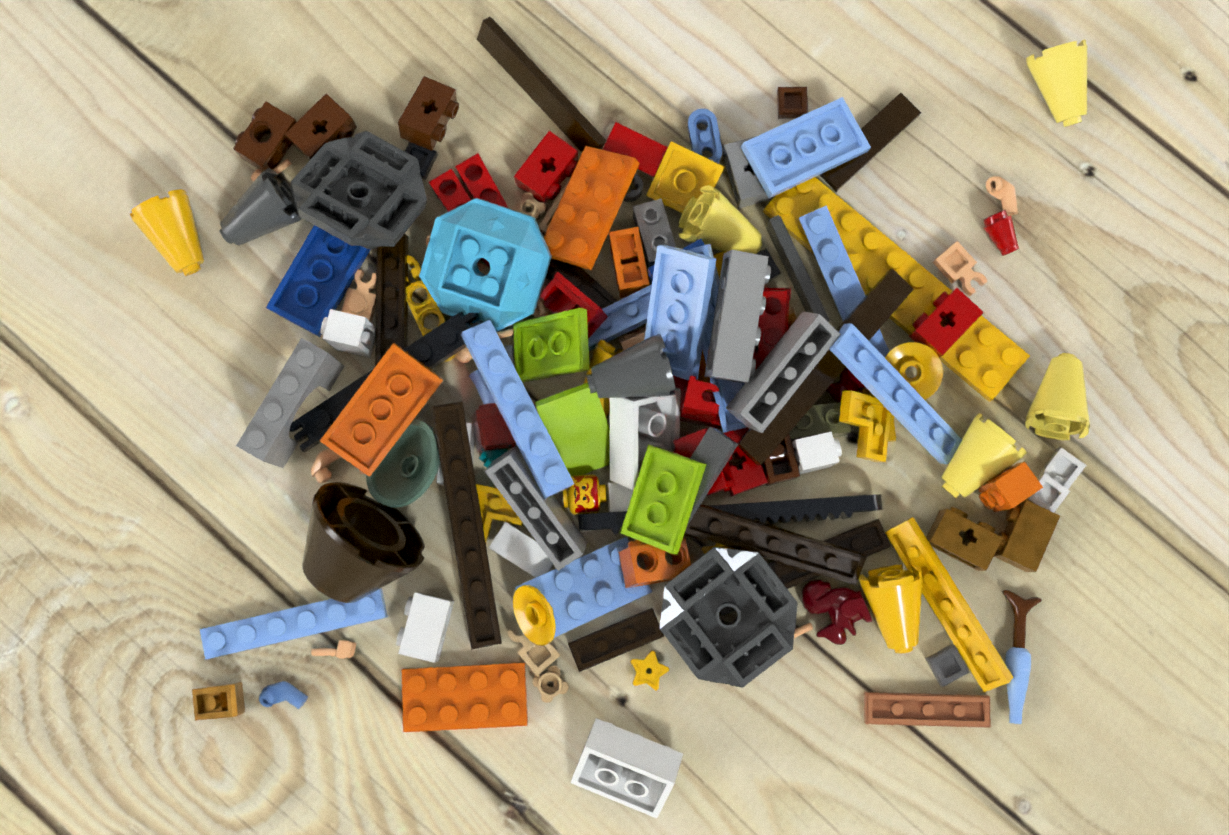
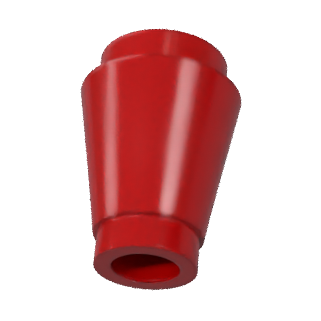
(1002, 232)

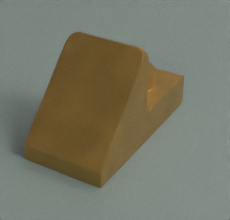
(218, 701)

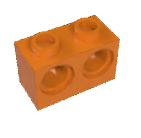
(628, 261)
(1009, 488)
(656, 566)

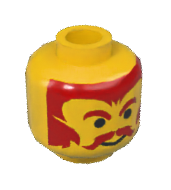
(584, 495)

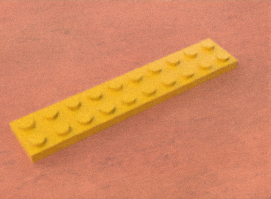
(979, 357)

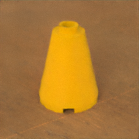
(171, 230)
(895, 603)

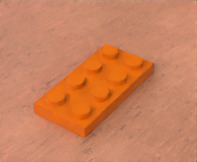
(589, 206)
(381, 409)
(464, 697)

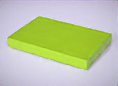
(551, 345)
(577, 428)
(663, 499)

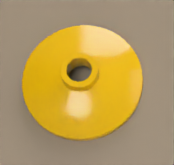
(925, 361)
(534, 615)

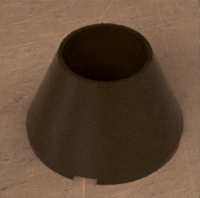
(357, 543)

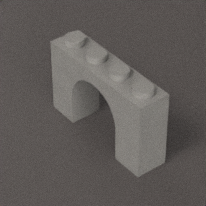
(269, 429)

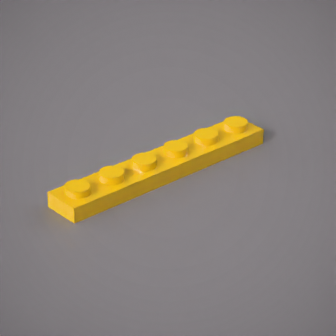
(950, 606)

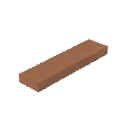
(927, 709)

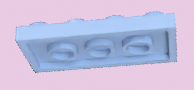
(805, 147)
(680, 306)
(587, 587)

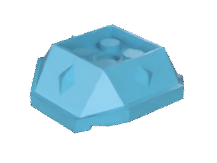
(509, 244)

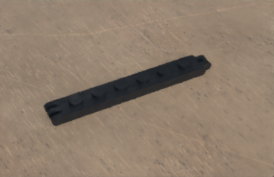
(429, 350)

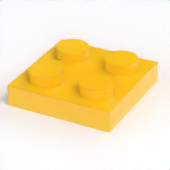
(682, 176)

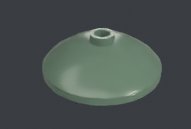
(407, 467)

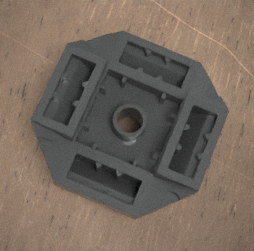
(360, 191)
(729, 650)

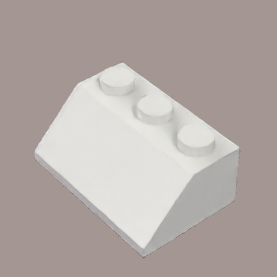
(635, 425)
(627, 768)

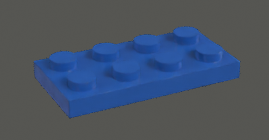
(316, 280)

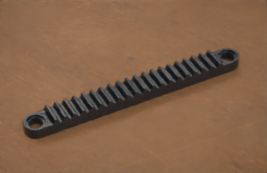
(760, 511)

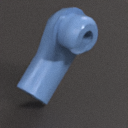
(282, 692)

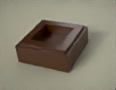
(792, 102)

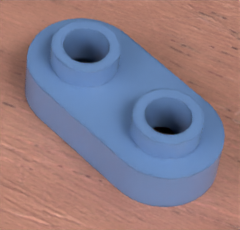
(705, 139)

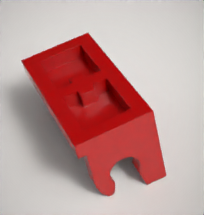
(633, 144)
(563, 296)
(696, 400)

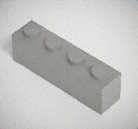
(737, 316)
(783, 371)
(541, 516)

